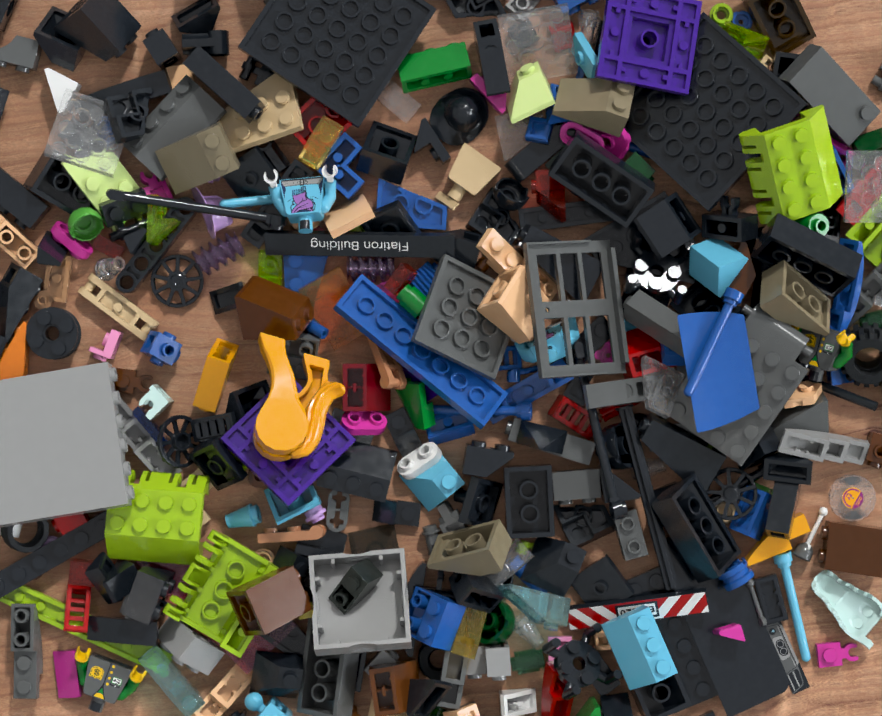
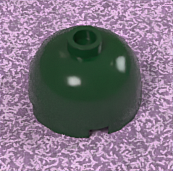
(498, 625)

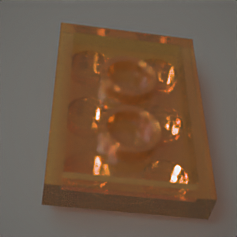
(323, 296)

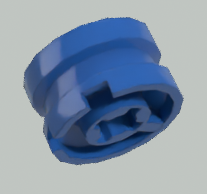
(736, 574)

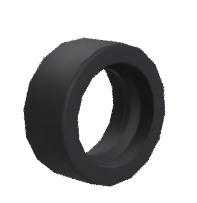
(36, 543)

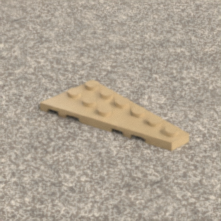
(279, 116)

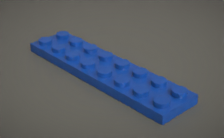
(392, 330)

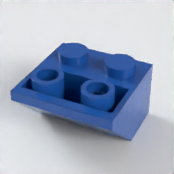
(434, 618)

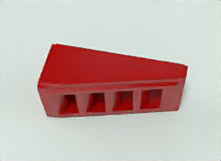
(556, 409)
(79, 590)

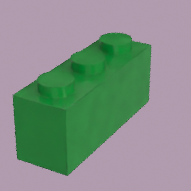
(435, 67)

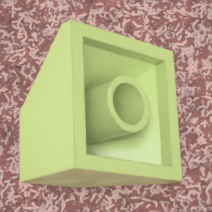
(528, 93)

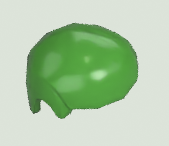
(85, 224)

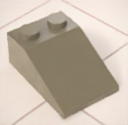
(594, 103)
(198, 158)
(794, 299)
(472, 550)

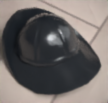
(459, 116)

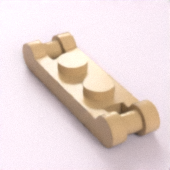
(118, 307)

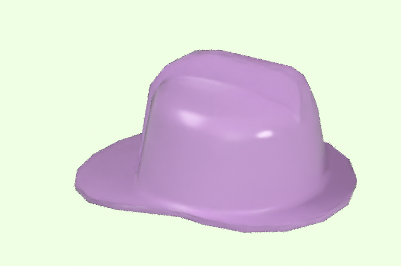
(213, 222)

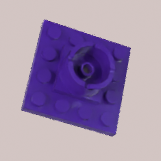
(649, 43)
(293, 476)

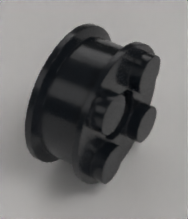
(39, 327)

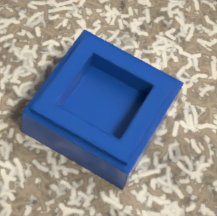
(538, 130)

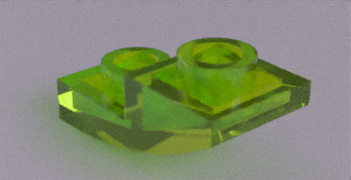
(270, 267)

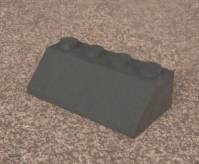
(176, 117)

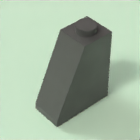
(807, 417)

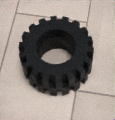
(860, 371)

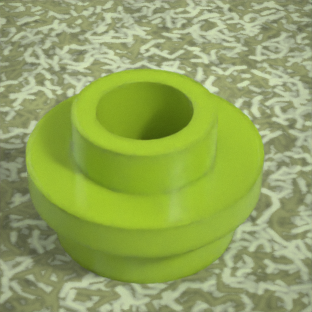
(726, 9)

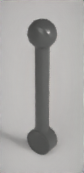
(762, 620)

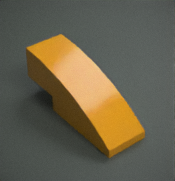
(772, 546)

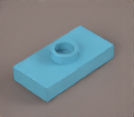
(584, 55)

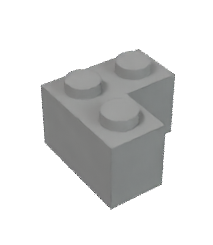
(189, 646)
(490, 660)

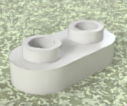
(419, 460)

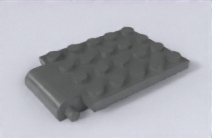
(777, 375)

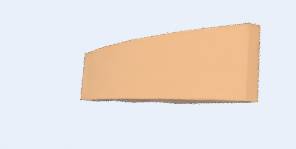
(225, 692)

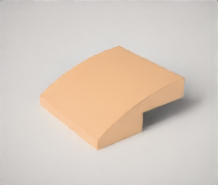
(348, 216)

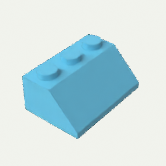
(639, 648)

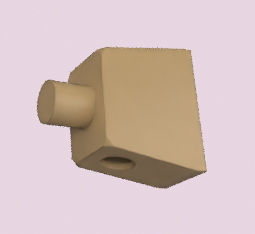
(470, 173)

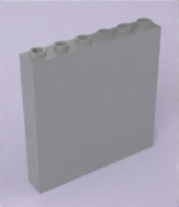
(62, 445)

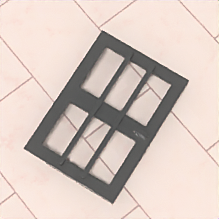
(584, 308)

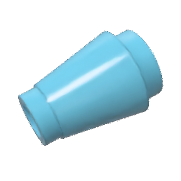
(244, 517)

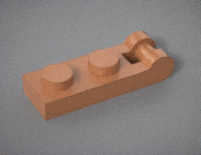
(390, 370)
(293, 533)

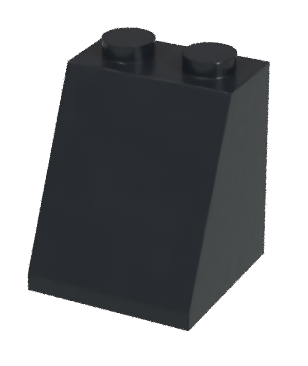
(99, 27)

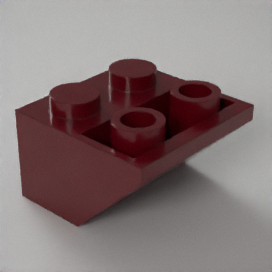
(364, 389)

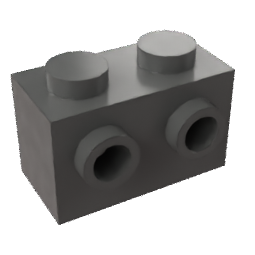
(576, 484)

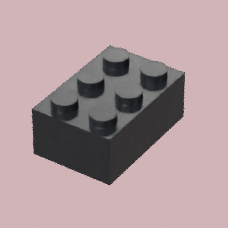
(529, 501)

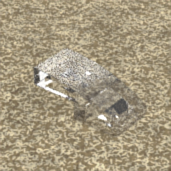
(516, 558)

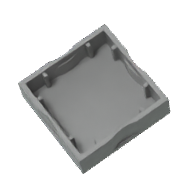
(377, 621)

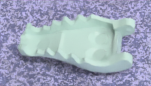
(852, 608)

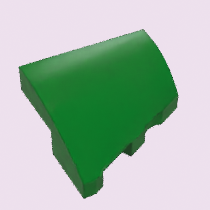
(416, 405)

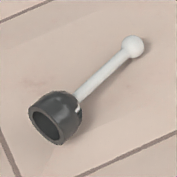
(804, 550)

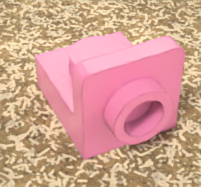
(111, 342)

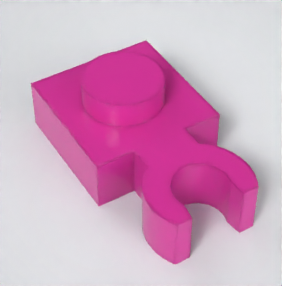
(155, 187)
(831, 653)

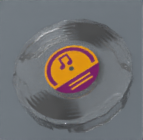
(852, 497)

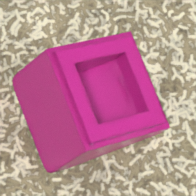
(731, 631)

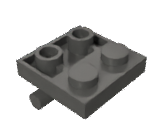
(295, 350)

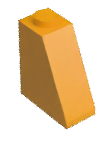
(215, 375)

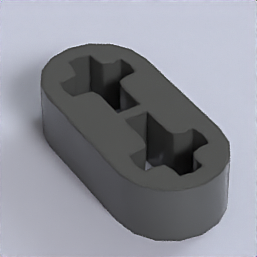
(331, 510)

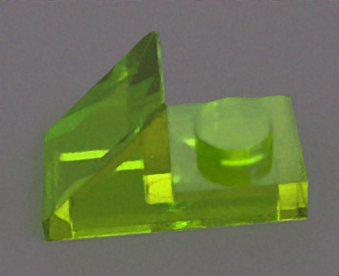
(750, 40)
(157, 226)

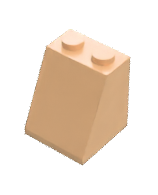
(509, 304)

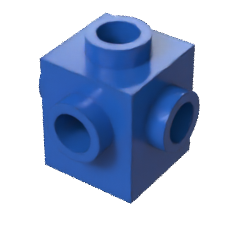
(161, 348)

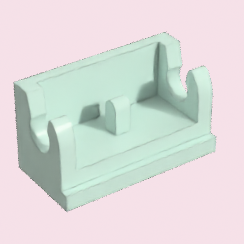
(159, 400)

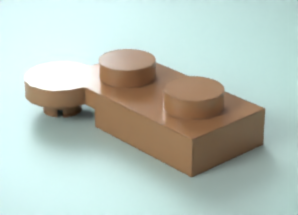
(55, 284)

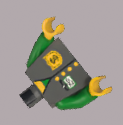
(829, 351)
(105, 678)

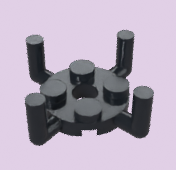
(668, 265)
(588, 657)

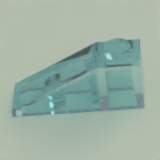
(539, 606)
(171, 681)

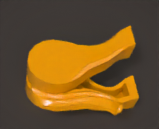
(289, 420)

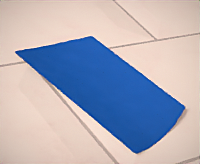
(728, 381)

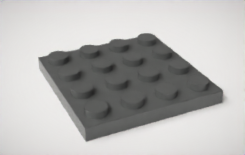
(454, 326)

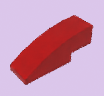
(552, 688)

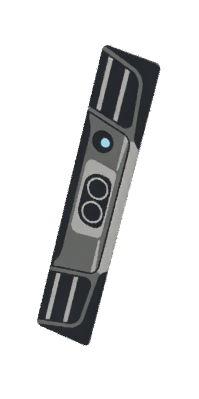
(788, 658)

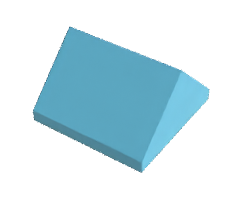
(715, 264)
(305, 502)

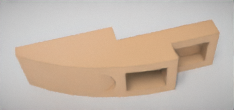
(16, 243)
(503, 257)

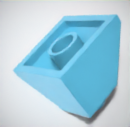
(435, 484)

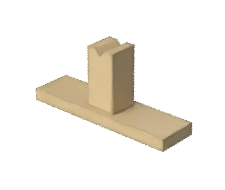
(450, 203)

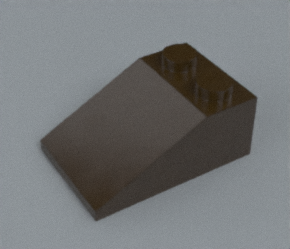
(782, 22)

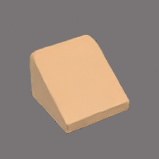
(177, 73)

